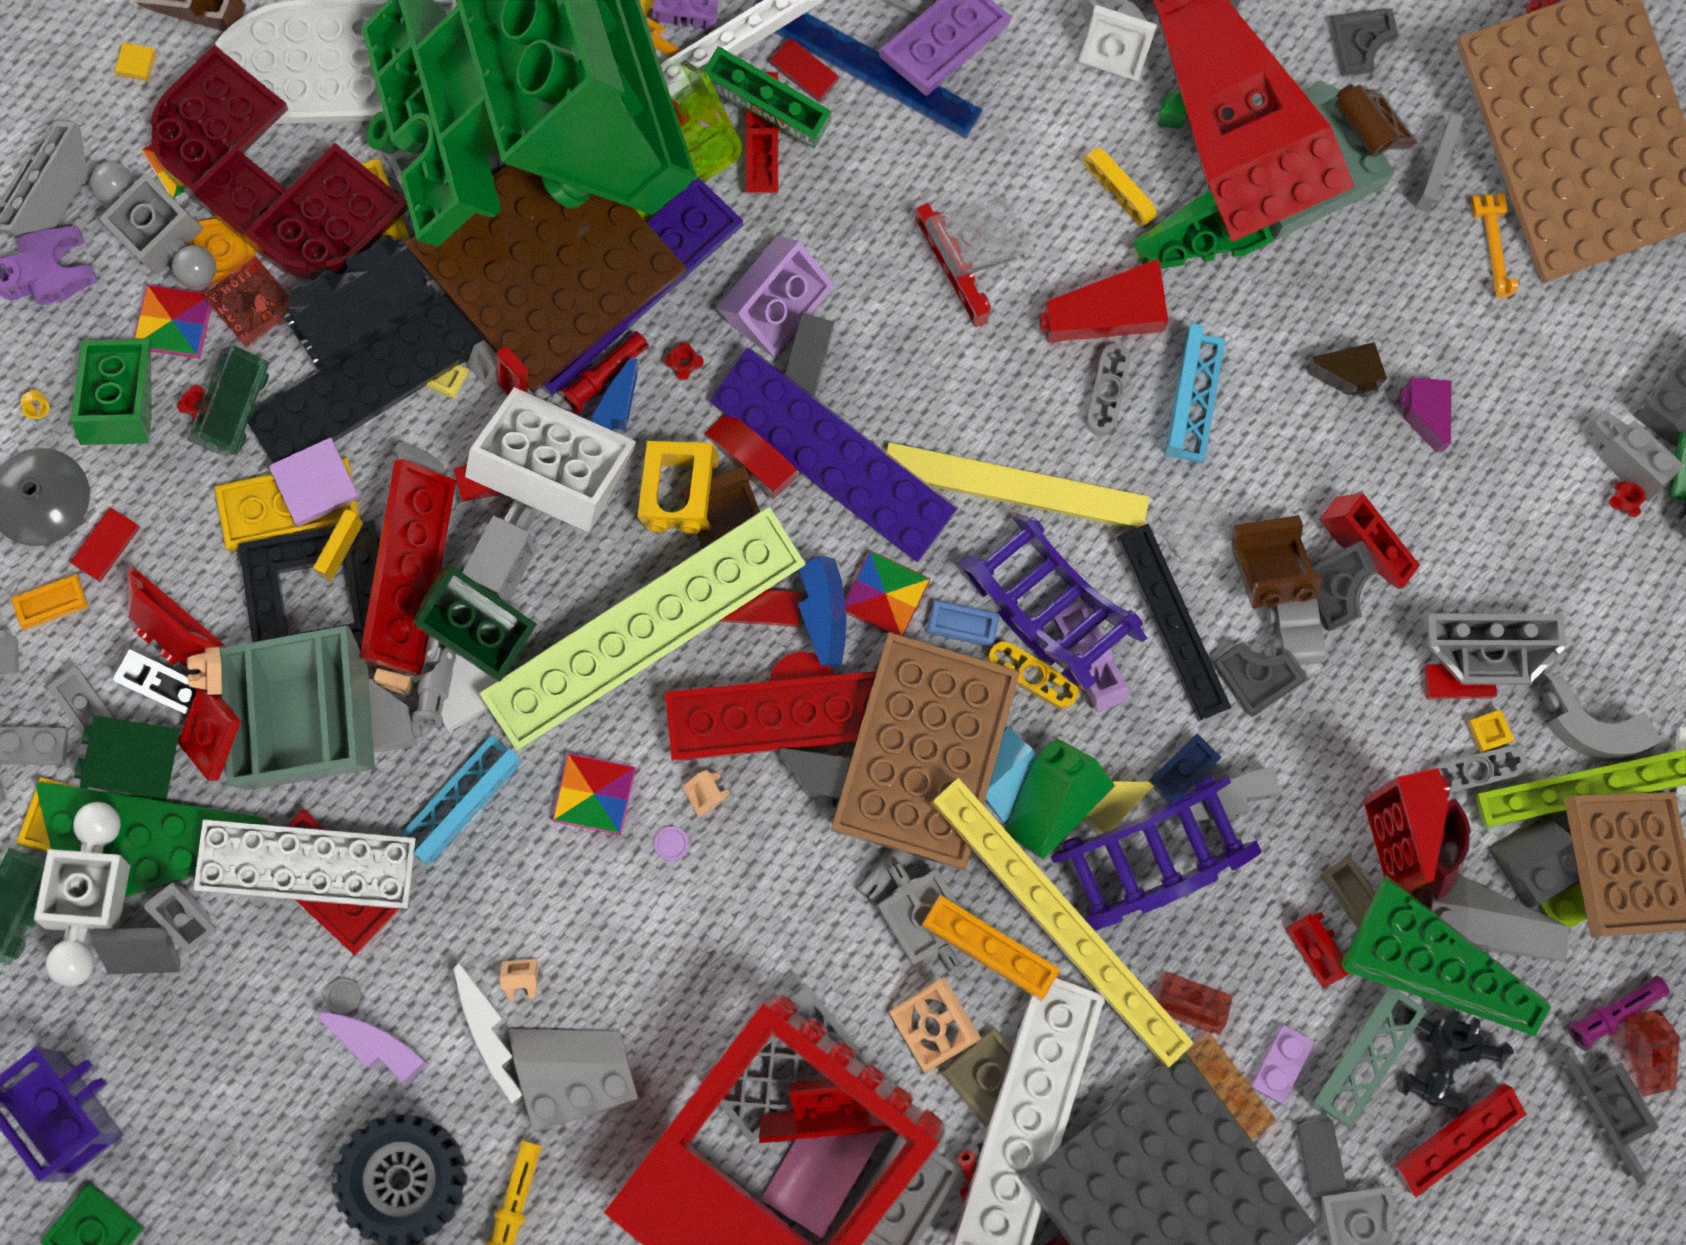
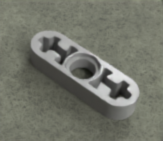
(1095, 409)
(1483, 758)

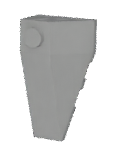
(1500, 923)

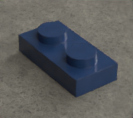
(1184, 769)

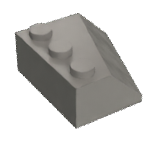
(571, 1074)

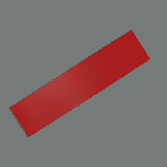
(761, 154)

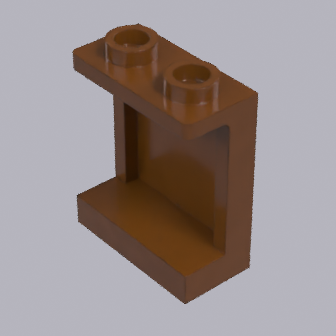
(729, 504)
(1274, 562)

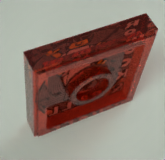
(249, 301)

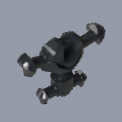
(1454, 1046)

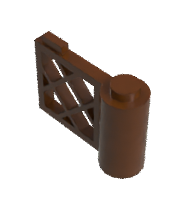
(1373, 120)

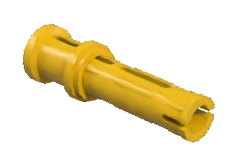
(529, 1154)

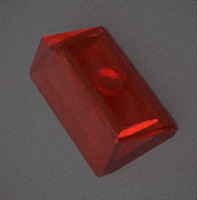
(1194, 1003)

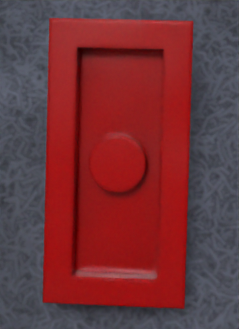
(1318, 948)

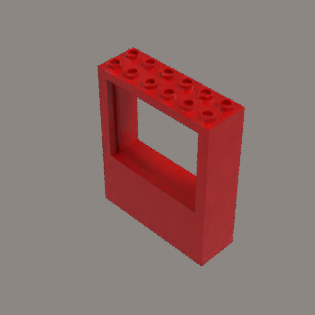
(690, 1201)

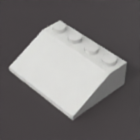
(549, 459)

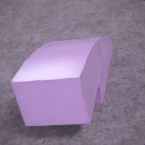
(1110, 685)
(375, 1045)

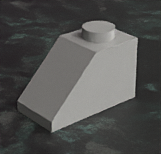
(391, 721)
(181, 916)

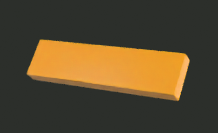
(990, 948)

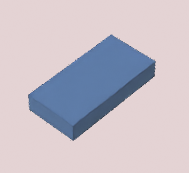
(963, 623)

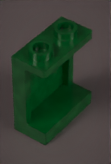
(127, 757)

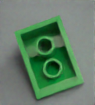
(113, 392)
(1056, 797)

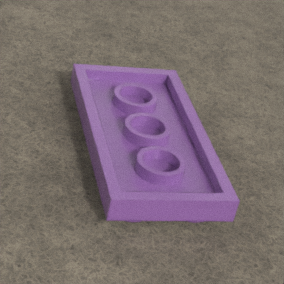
(943, 40)

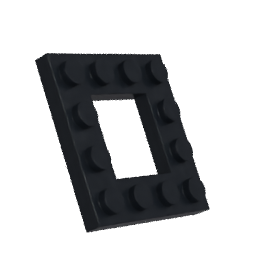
(267, 558)

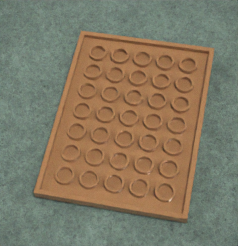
(1582, 129)

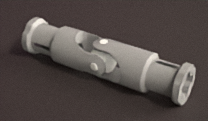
(434, 684)

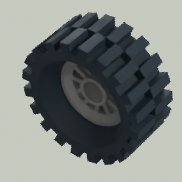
(359, 1168)

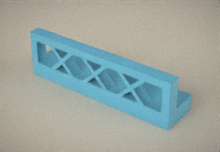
(1184, 392)
(469, 804)

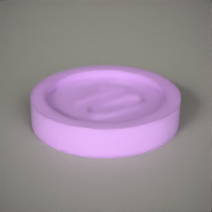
(671, 843)

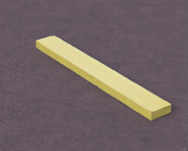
(1023, 487)

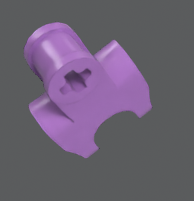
(38, 269)

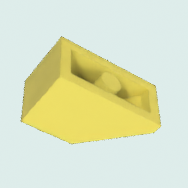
(1116, 805)

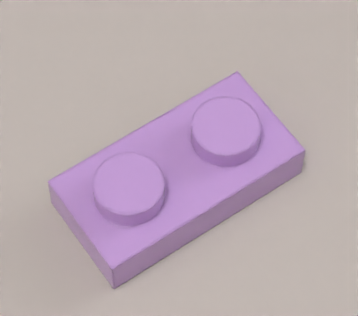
(1282, 1064)

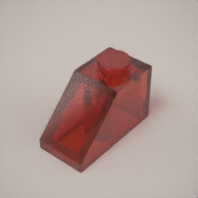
(1653, 1051)

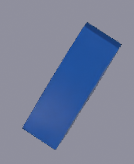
(824, 609)

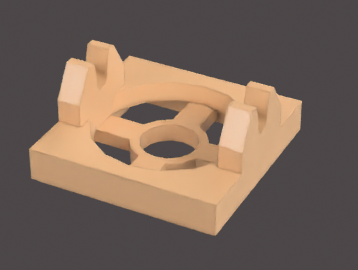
(903, 1018)

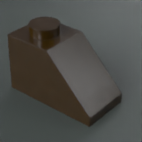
(1350, 370)

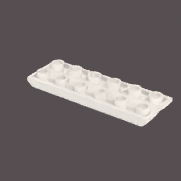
(304, 864)

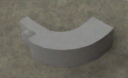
(1591, 736)

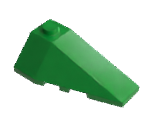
(1193, 234)

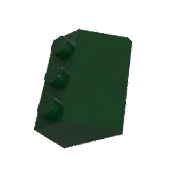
(473, 622)

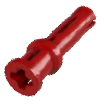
(593, 380)

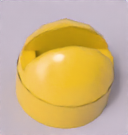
(28, 407)

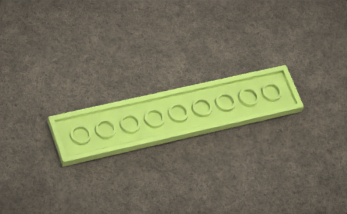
(642, 628)

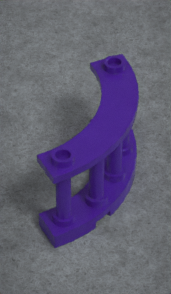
(1031, 629)
(1173, 883)

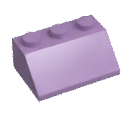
(775, 294)

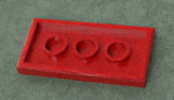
(348, 923)

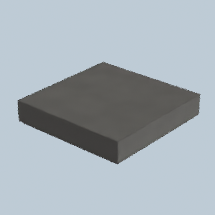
(136, 950)

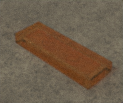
(1231, 1087)

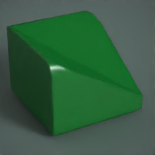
(1172, 110)

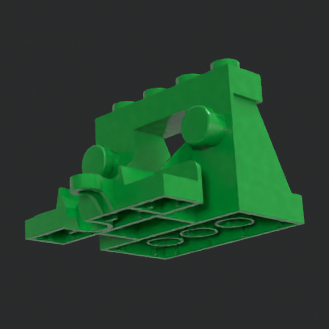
(541, 82)

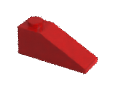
(1354, 520)

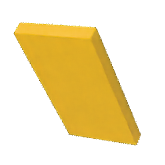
(257, 511)

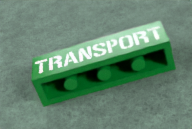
(767, 97)

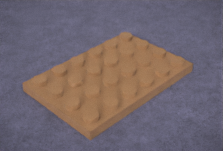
(923, 728)

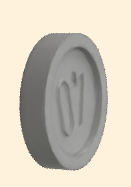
(343, 996)

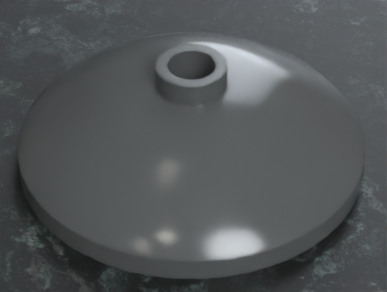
(53, 508)

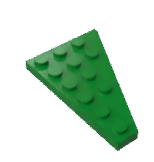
(154, 836)

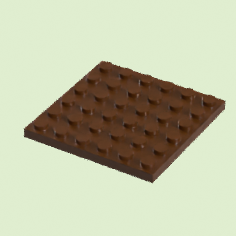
(549, 274)

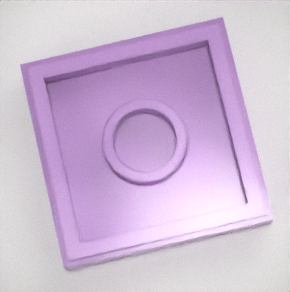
(314, 482)

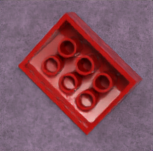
(1409, 825)

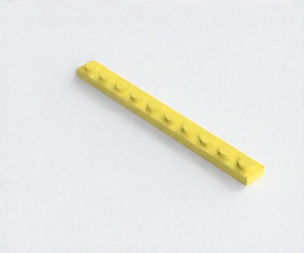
(1062, 922)

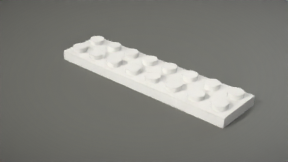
(1029, 1115)

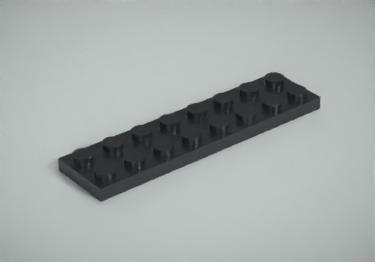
(366, 381)

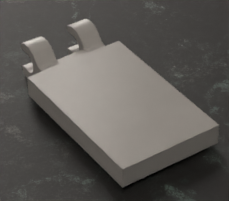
(917, 1203)

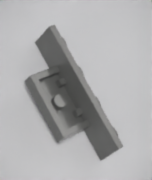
(1617, 1105)

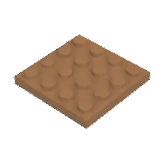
(1630, 862)

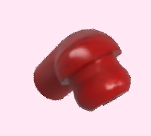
(968, 1165)

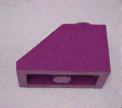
(1428, 410)

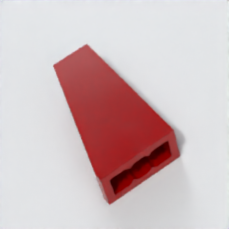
(1109, 308)

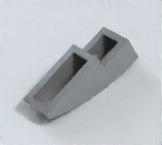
(1246, 788)

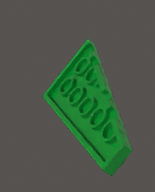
(1425, 956)

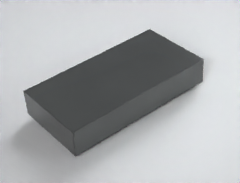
(1321, 1158)

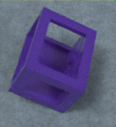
(56, 1114)

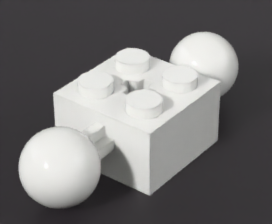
(72, 873)

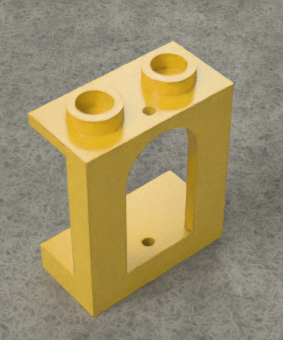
(679, 454)

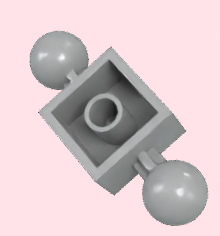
(152, 224)

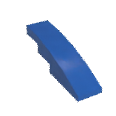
(616, 404)

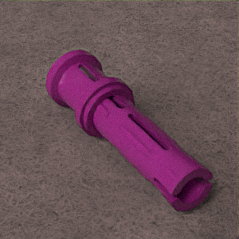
(1603, 1017)

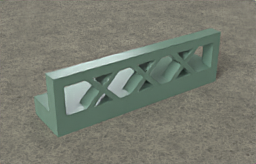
(1356, 1050)

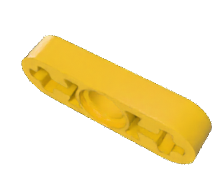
(1117, 181)
(1031, 661)

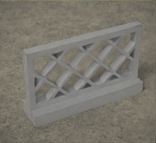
(805, 999)

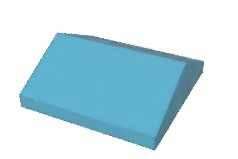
(1009, 774)

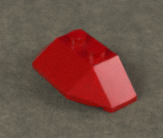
(165, 621)

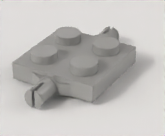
(907, 910)

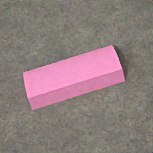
(819, 1177)

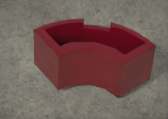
(1452, 851)

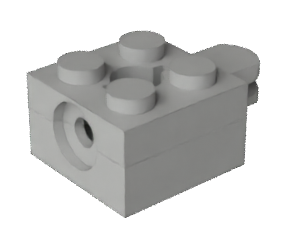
(502, 552)

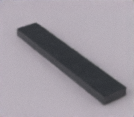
(1173, 622)

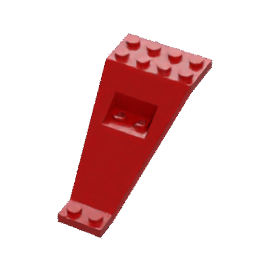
(1266, 156)

